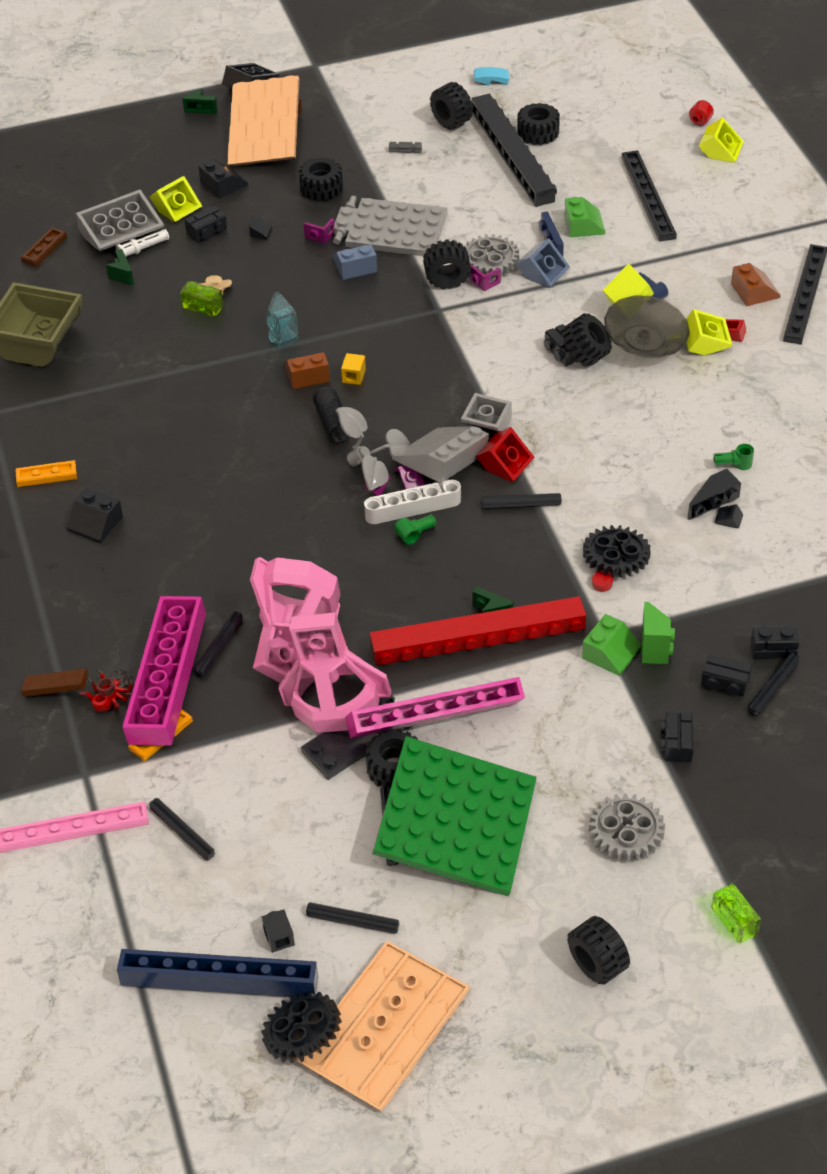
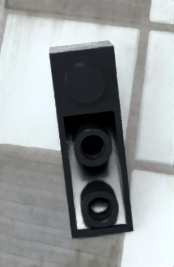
(716, 491)

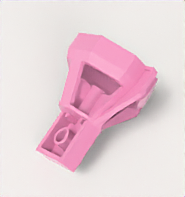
(276, 647)
(322, 660)

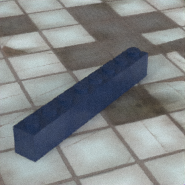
(217, 973)

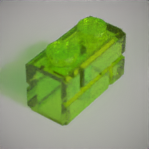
(201, 298)
(736, 913)

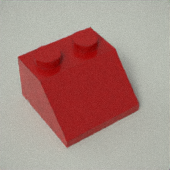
(505, 455)

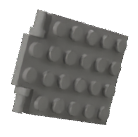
(389, 225)

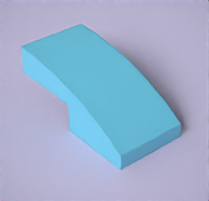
(486, 74)

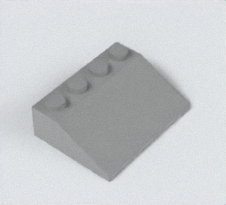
(118, 220)
(443, 451)

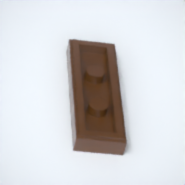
(44, 246)
(54, 682)

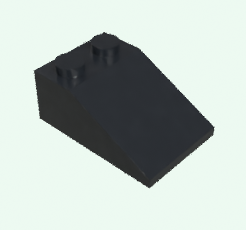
(246, 73)

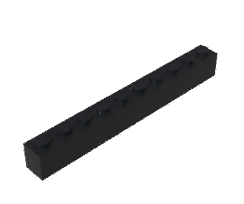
(513, 150)

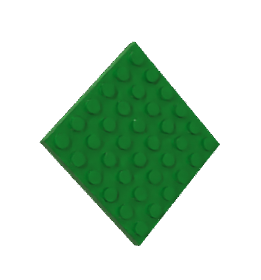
(455, 816)

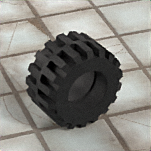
(451, 105)
(538, 123)
(320, 179)
(446, 275)
(586, 339)
(382, 748)
(598, 950)

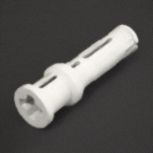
(134, 246)

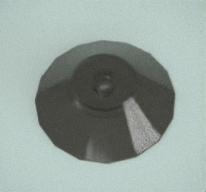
(646, 326)

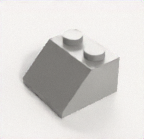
(488, 412)

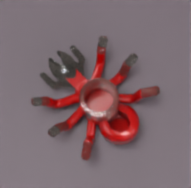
(107, 690)

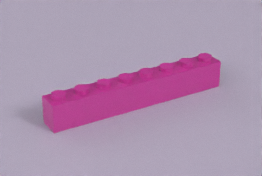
(434, 707)

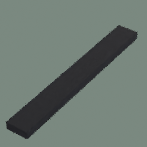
(649, 196)
(805, 294)

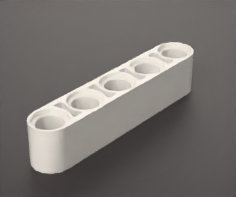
(412, 501)

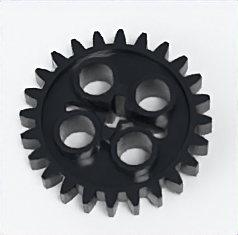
(616, 551)
(301, 1027)

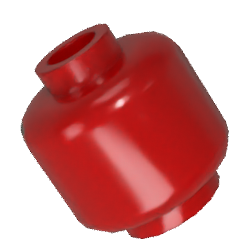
(701, 112)

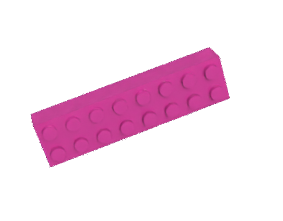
(164, 671)

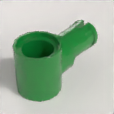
(740, 458)
(410, 530)

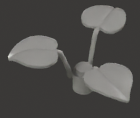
(374, 471)

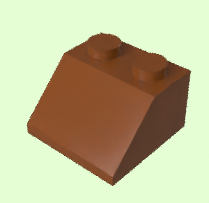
(752, 285)
(307, 370)

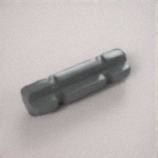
(405, 147)

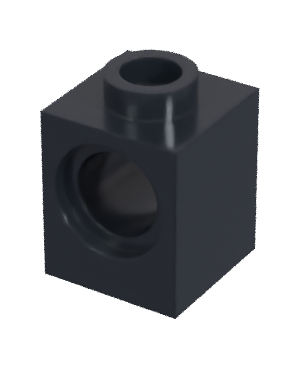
(278, 930)

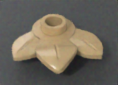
(217, 282)

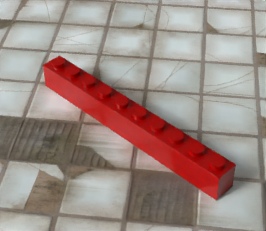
(477, 630)

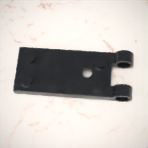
(337, 751)

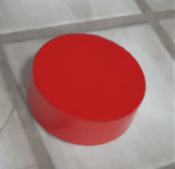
(601, 582)

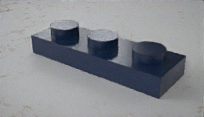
(550, 231)

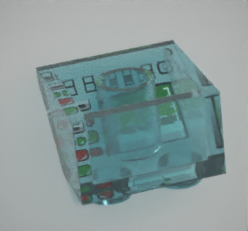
(281, 321)

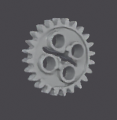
(492, 253)
(626, 827)

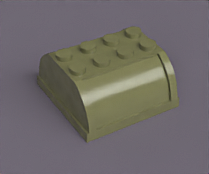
(35, 322)

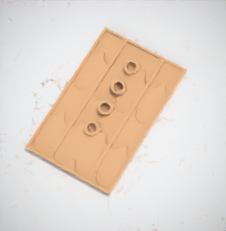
(263, 121)
(387, 1024)

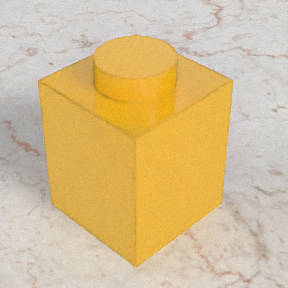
(353, 369)

